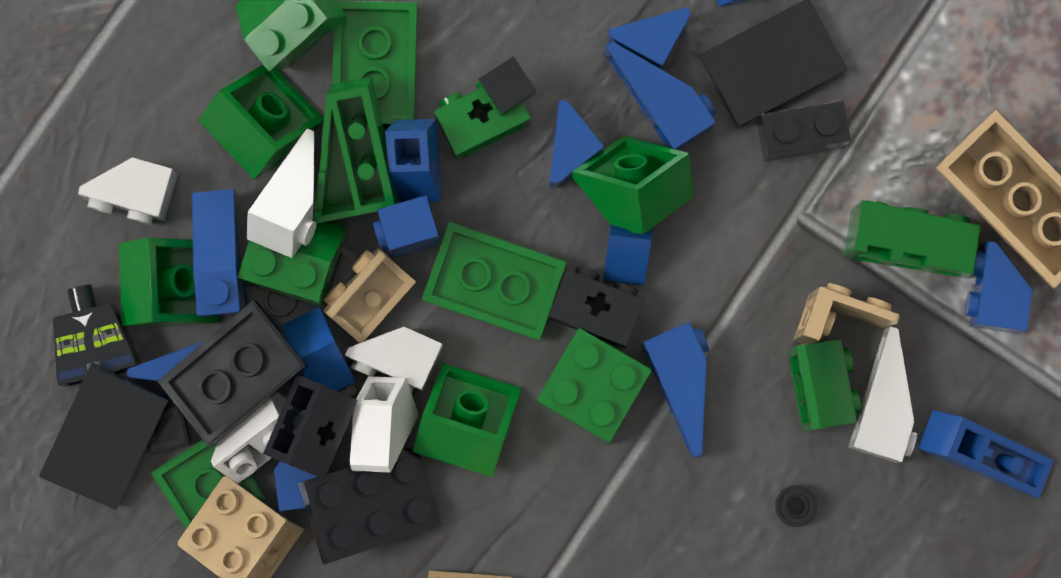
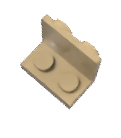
(818, 319)
(239, 534)

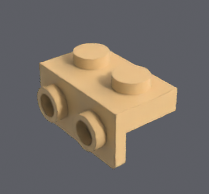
(368, 294)

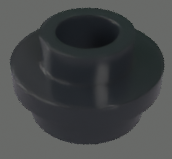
(809, 506)

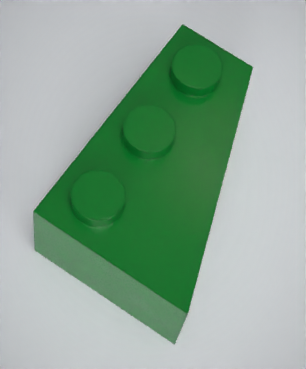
(353, 154)
(912, 239)

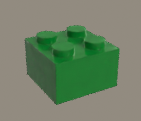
(593, 386)

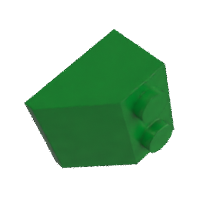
(285, 29)
(259, 119)
(636, 183)
(301, 277)
(158, 283)
(823, 385)
(466, 420)

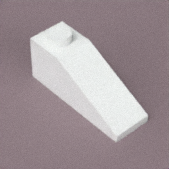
(285, 207)
(886, 408)

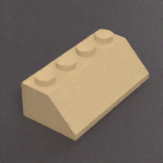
(1011, 191)

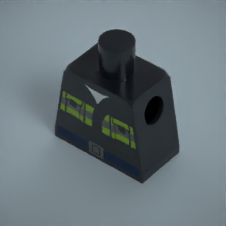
(90, 336)

